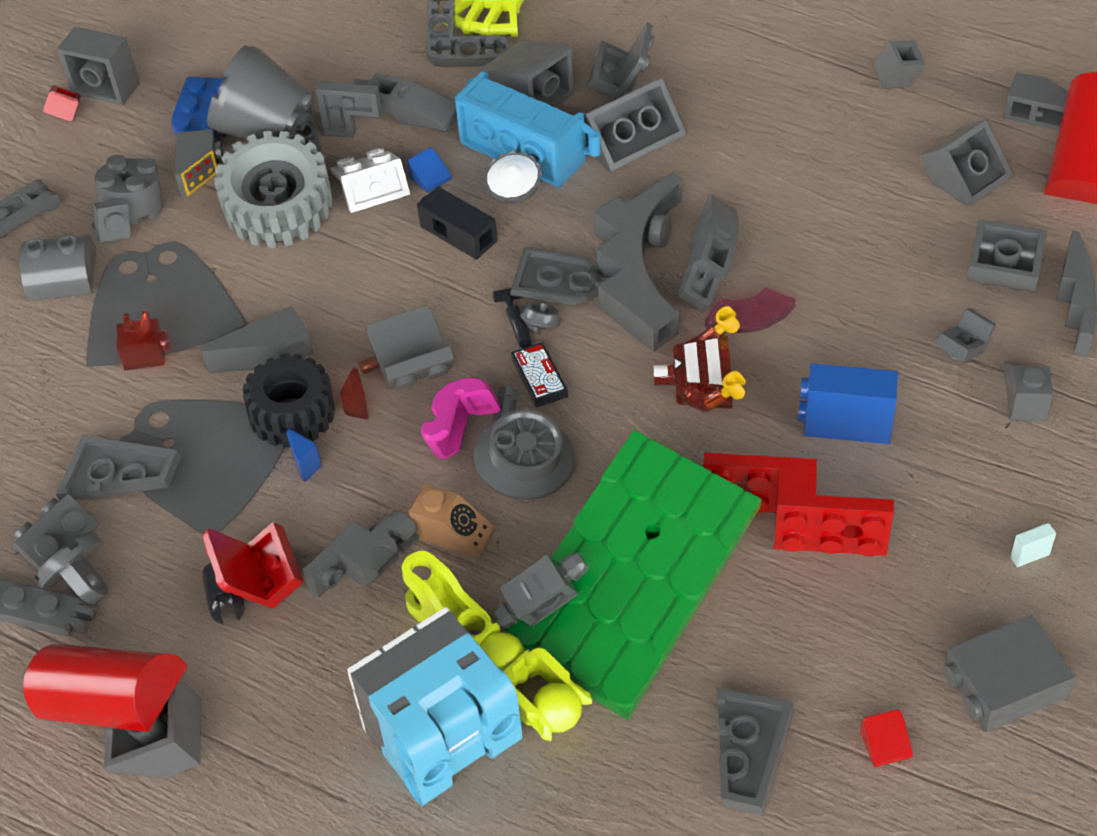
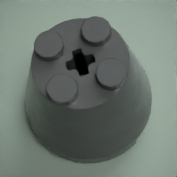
(258, 98)

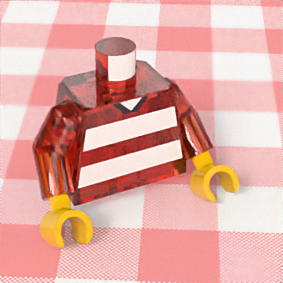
(703, 368)

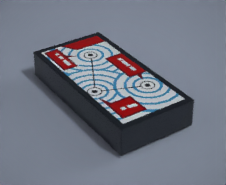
(539, 374)

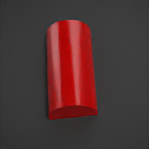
(1075, 153)
(101, 685)

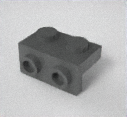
(57, 528)

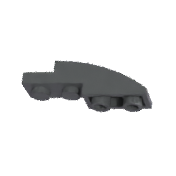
(412, 102)
(711, 255)

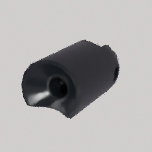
(217, 598)

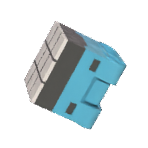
(435, 704)

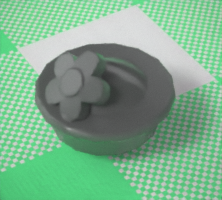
(540, 316)

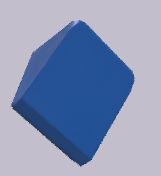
(428, 170)
(304, 454)

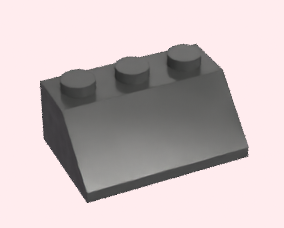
(635, 124)

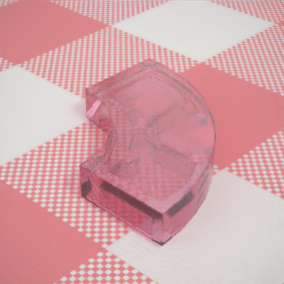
(756, 312)

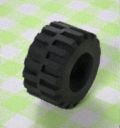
(284, 380)

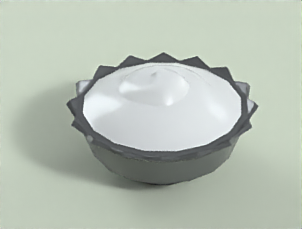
(512, 177)

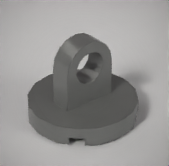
(75, 569)

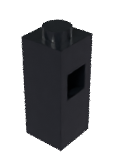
(457, 222)

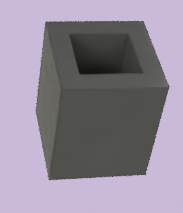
(899, 64)

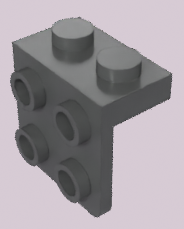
(615, 69)
(409, 348)

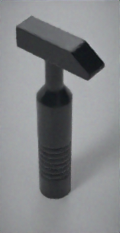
(514, 316)

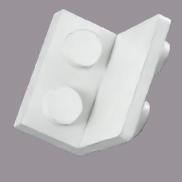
(371, 179)

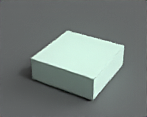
(1032, 545)

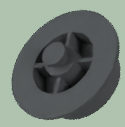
(524, 455)

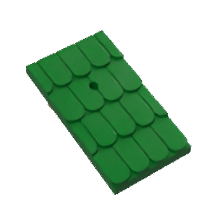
(652, 551)

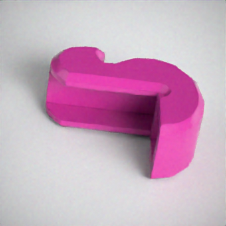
(452, 408)

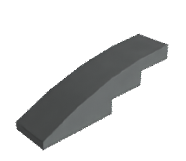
(1079, 290)

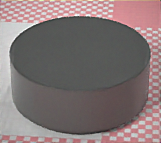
(659, 230)

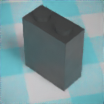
(1008, 673)

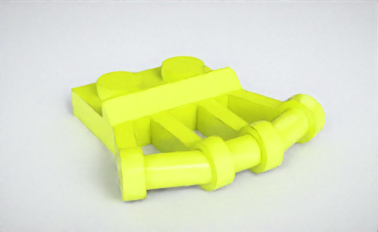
(489, 27)

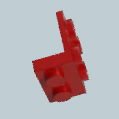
(257, 571)

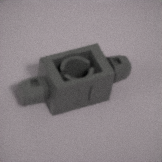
(539, 590)

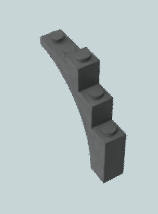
(628, 291)

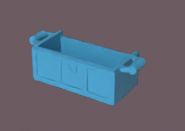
(504, 120)

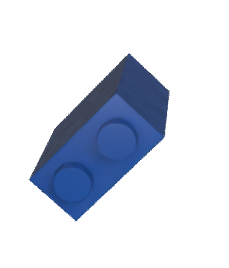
(848, 403)

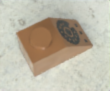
(450, 521)

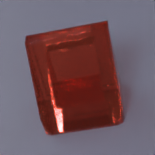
(353, 396)

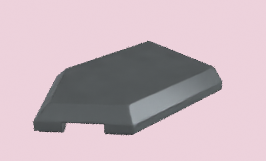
(556, 277)

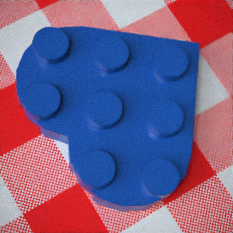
(194, 103)

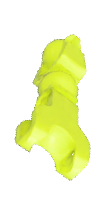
(555, 704)

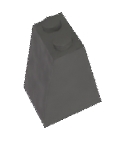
(535, 70)

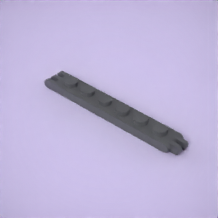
(43, 609)

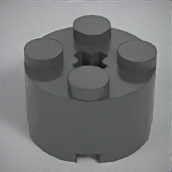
(135, 181)

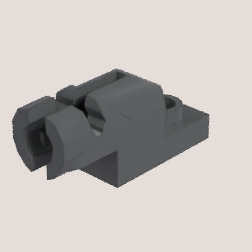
(361, 553)

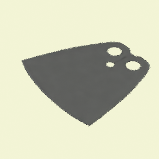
(183, 299)
(219, 462)

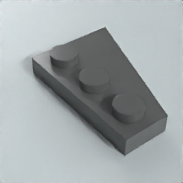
(116, 467)
(751, 746)

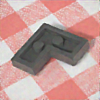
(342, 102)

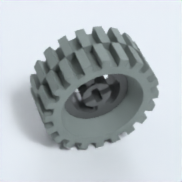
(269, 168)

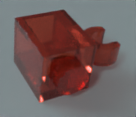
(141, 342)

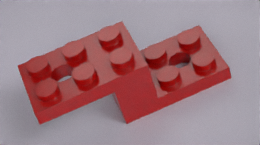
(801, 516)

